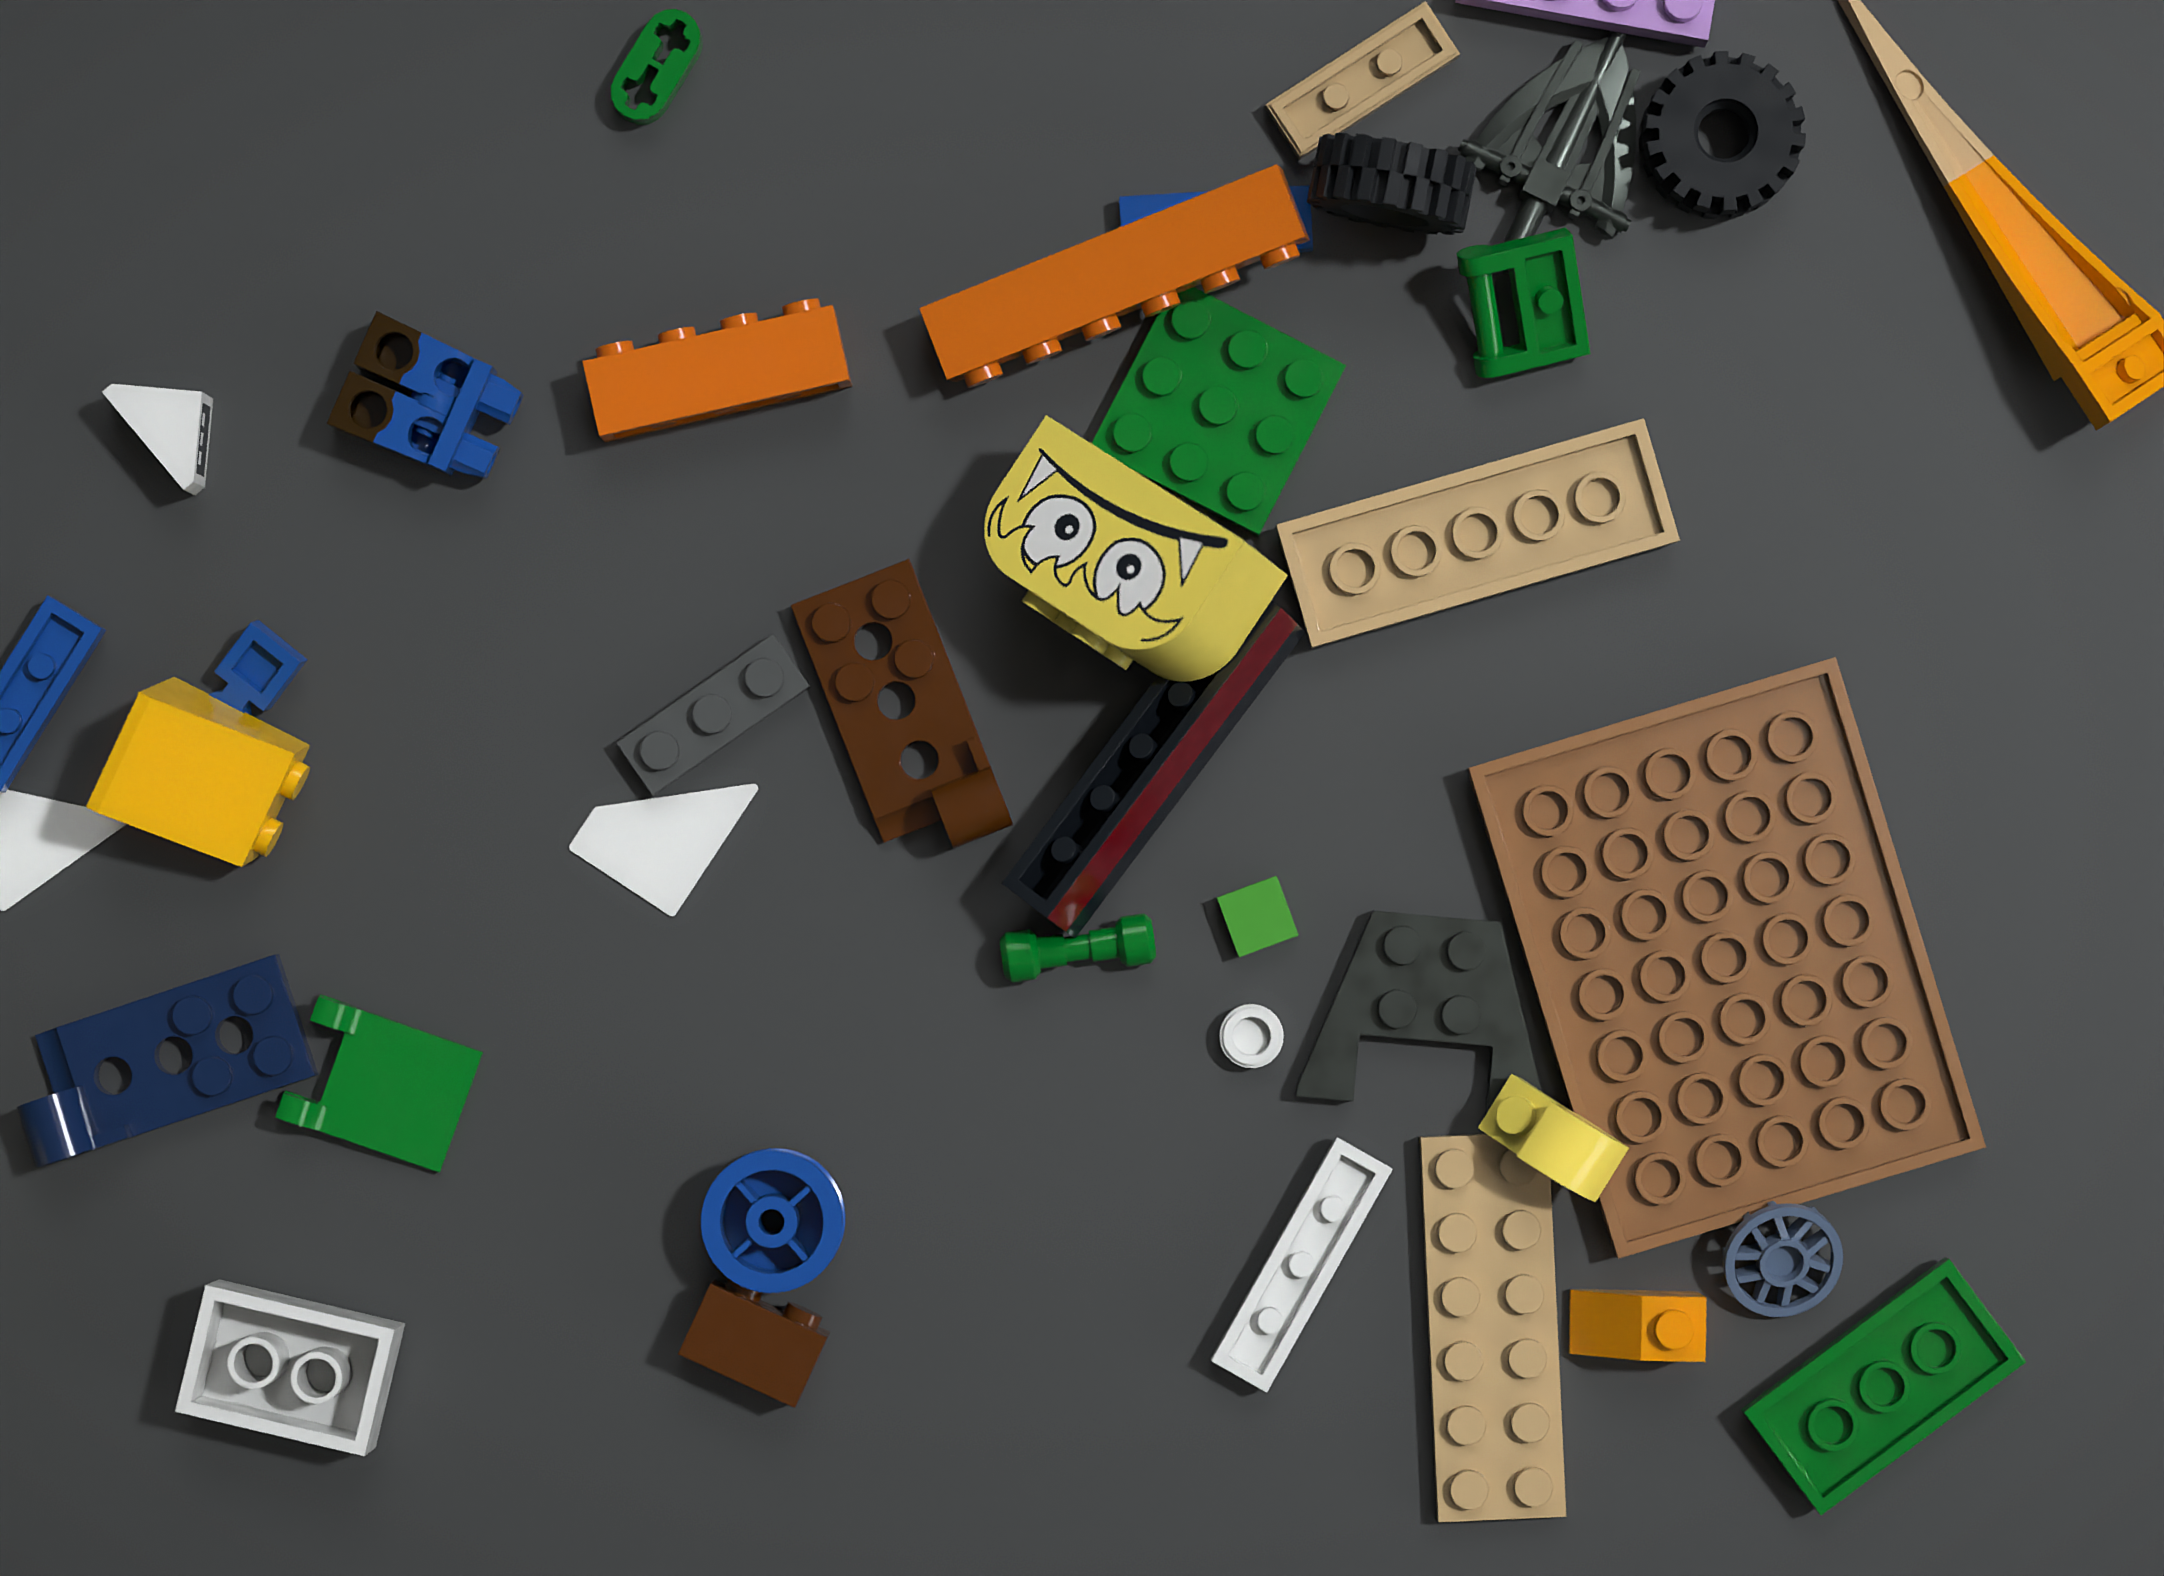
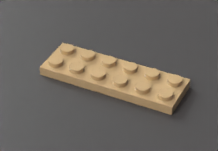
(1477, 533)
(1491, 1332)

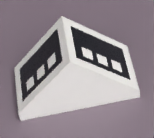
(171, 425)

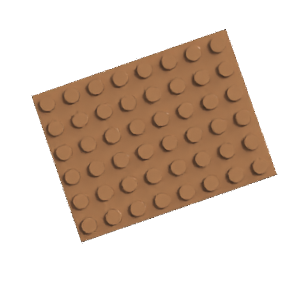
(1727, 955)

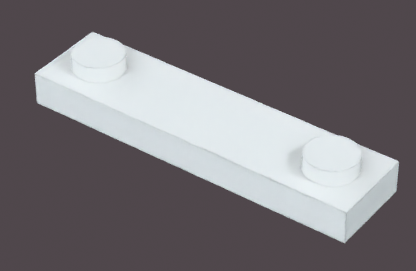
(1301, 1264)

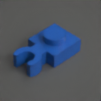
(257, 669)

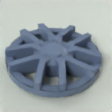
(1782, 1259)

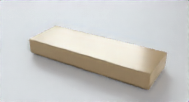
(1362, 80)

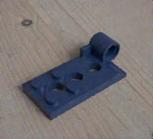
(88, 1117)

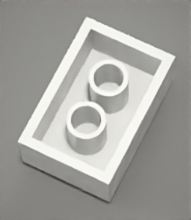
(290, 1367)

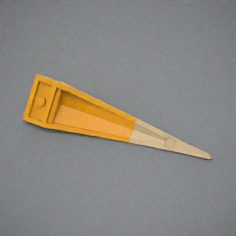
(2068, 301)

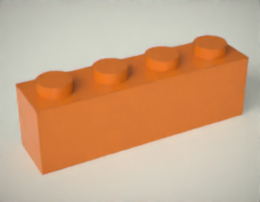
(717, 371)

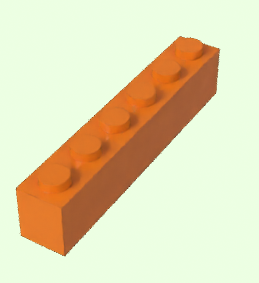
(1114, 275)

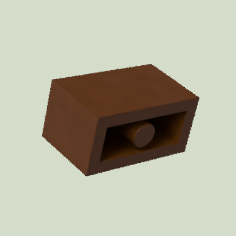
(755, 1341)

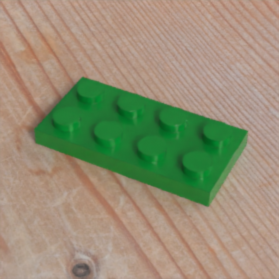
(1883, 1385)

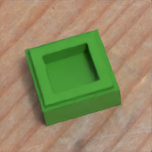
(1257, 916)

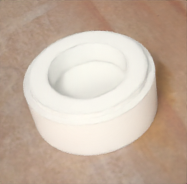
(1251, 1035)

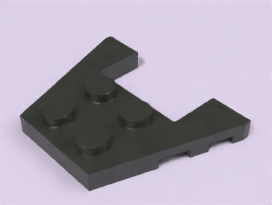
(1423, 983)

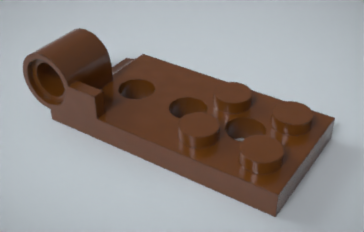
(963, 785)

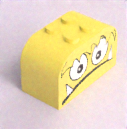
(1124, 559)

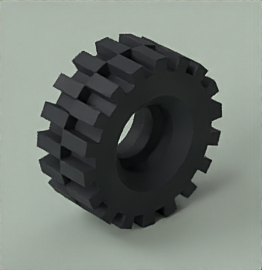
(1710, 182)
(1391, 183)

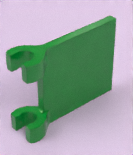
(387, 1086)

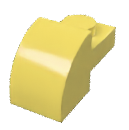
(1553, 1138)

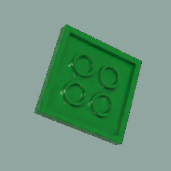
(1218, 408)

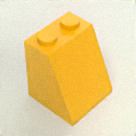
(200, 773)

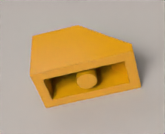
(1638, 1324)

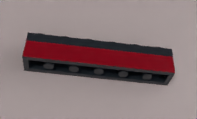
(1143, 778)

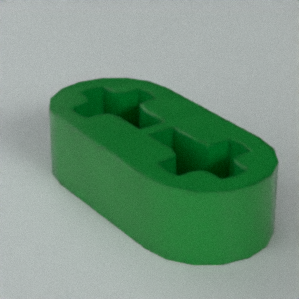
(644, 58)

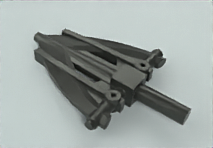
(1593, 85)

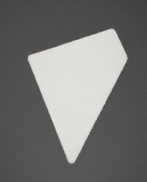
(42, 839)
(661, 842)

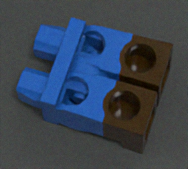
(443, 406)

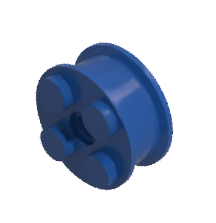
(767, 1258)

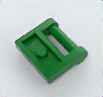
(1544, 297)

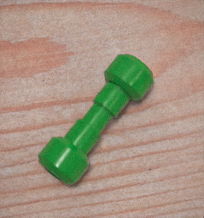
(1026, 954)

